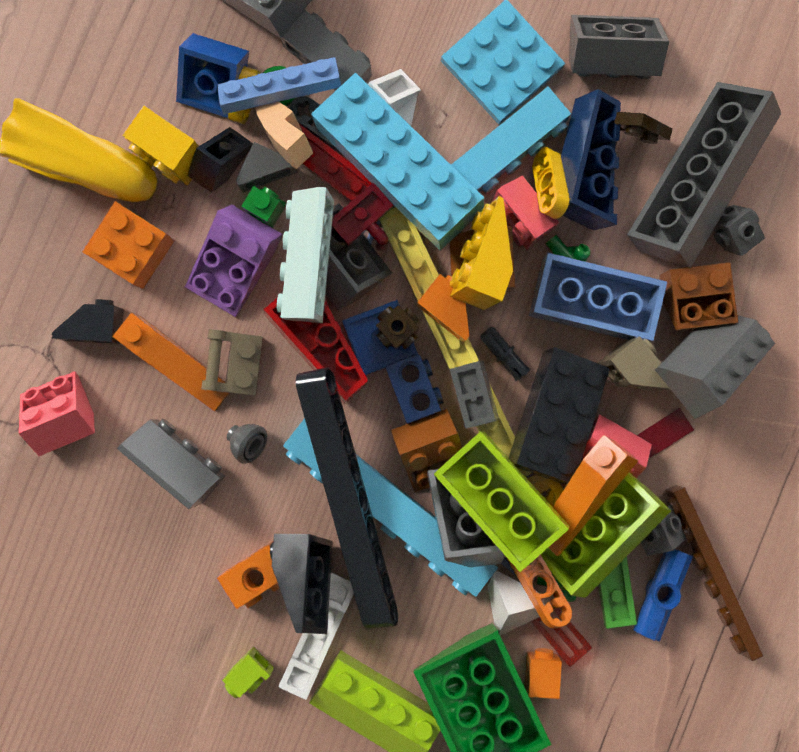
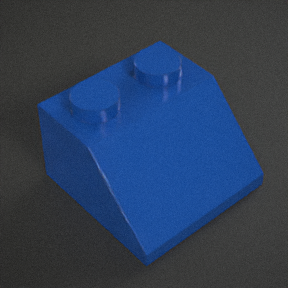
(203, 66)

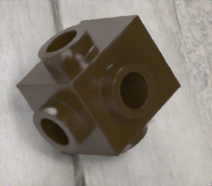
(397, 339)

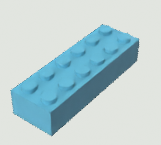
(398, 161)

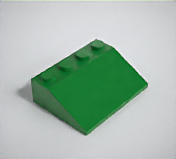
(480, 697)

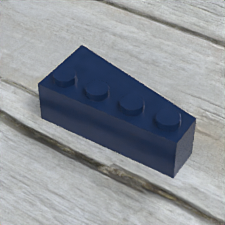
(591, 160)

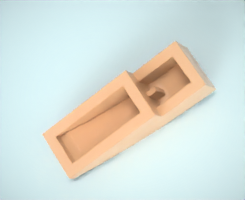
(284, 132)

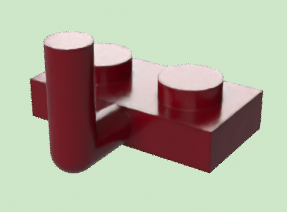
(362, 216)

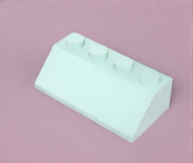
(306, 255)

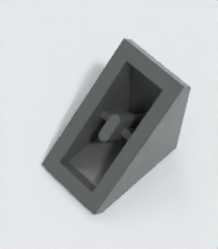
(262, 168)

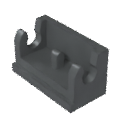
(474, 394)

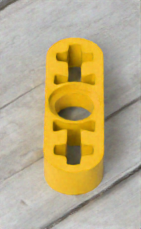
(550, 183)

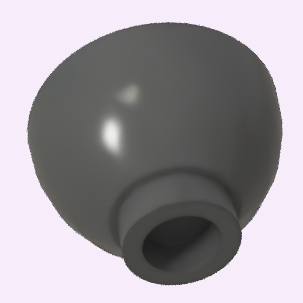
(247, 442)

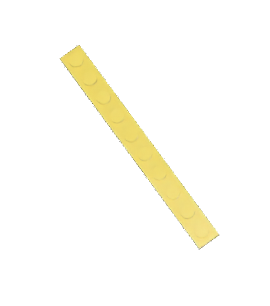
(420, 275)

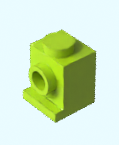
(247, 674)

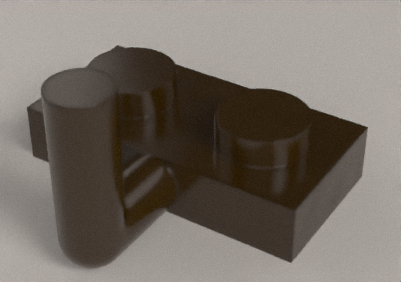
(642, 126)

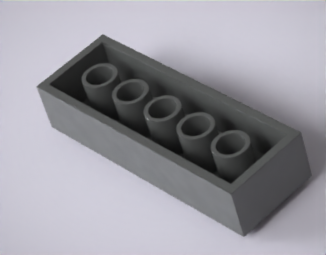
(705, 173)

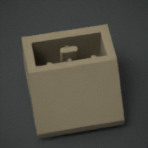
(634, 365)

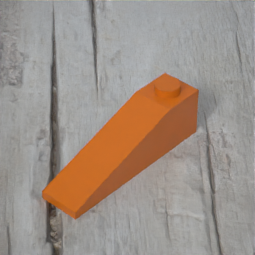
(168, 358)
(591, 486)

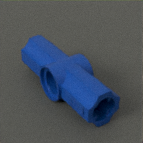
(656, 612)

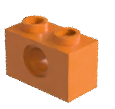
(237, 579)

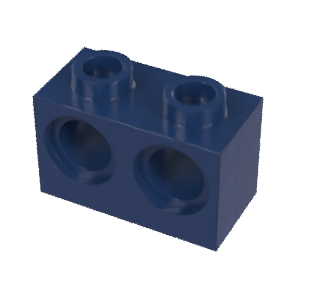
(406, 391)

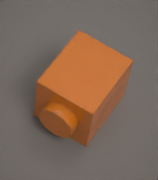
(543, 674)

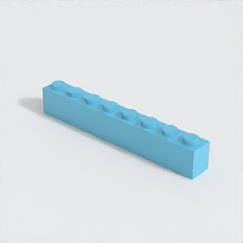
(399, 516)

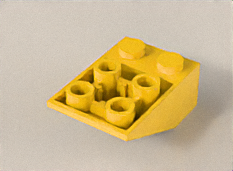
(486, 259)

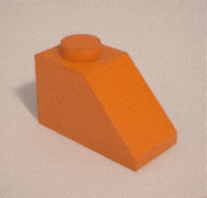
(445, 309)

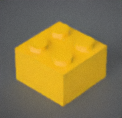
(161, 145)

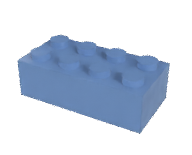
(597, 298)

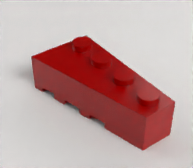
(322, 347)

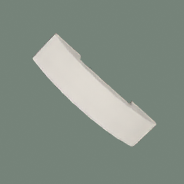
(313, 647)

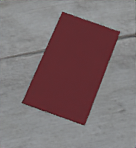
(666, 431)

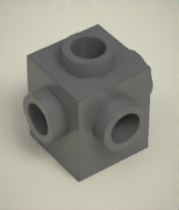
(738, 230)
(664, 536)

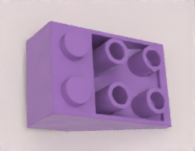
(232, 259)

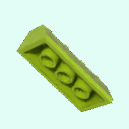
(502, 501)
(607, 537)
(375, 706)

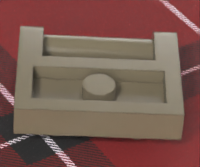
(242, 362)

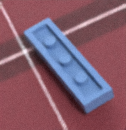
(279, 85)

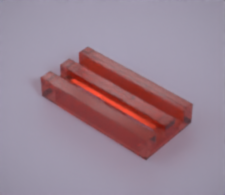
(578, 653)

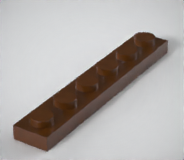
(717, 582)

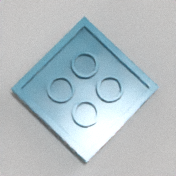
(502, 61)

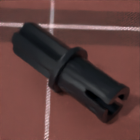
(504, 353)

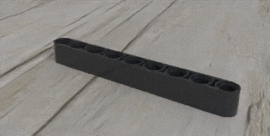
(347, 497)

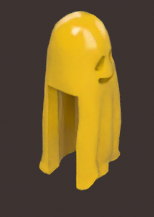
(67, 154)

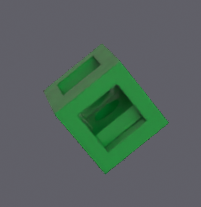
(264, 205)

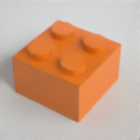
(128, 245)

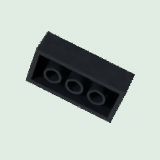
(558, 415)

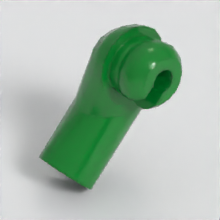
(558, 247)

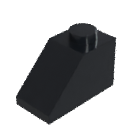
(218, 159)
(92, 323)

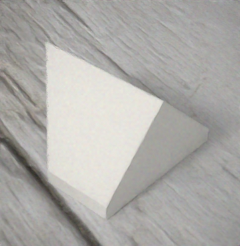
(398, 92)
(510, 603)

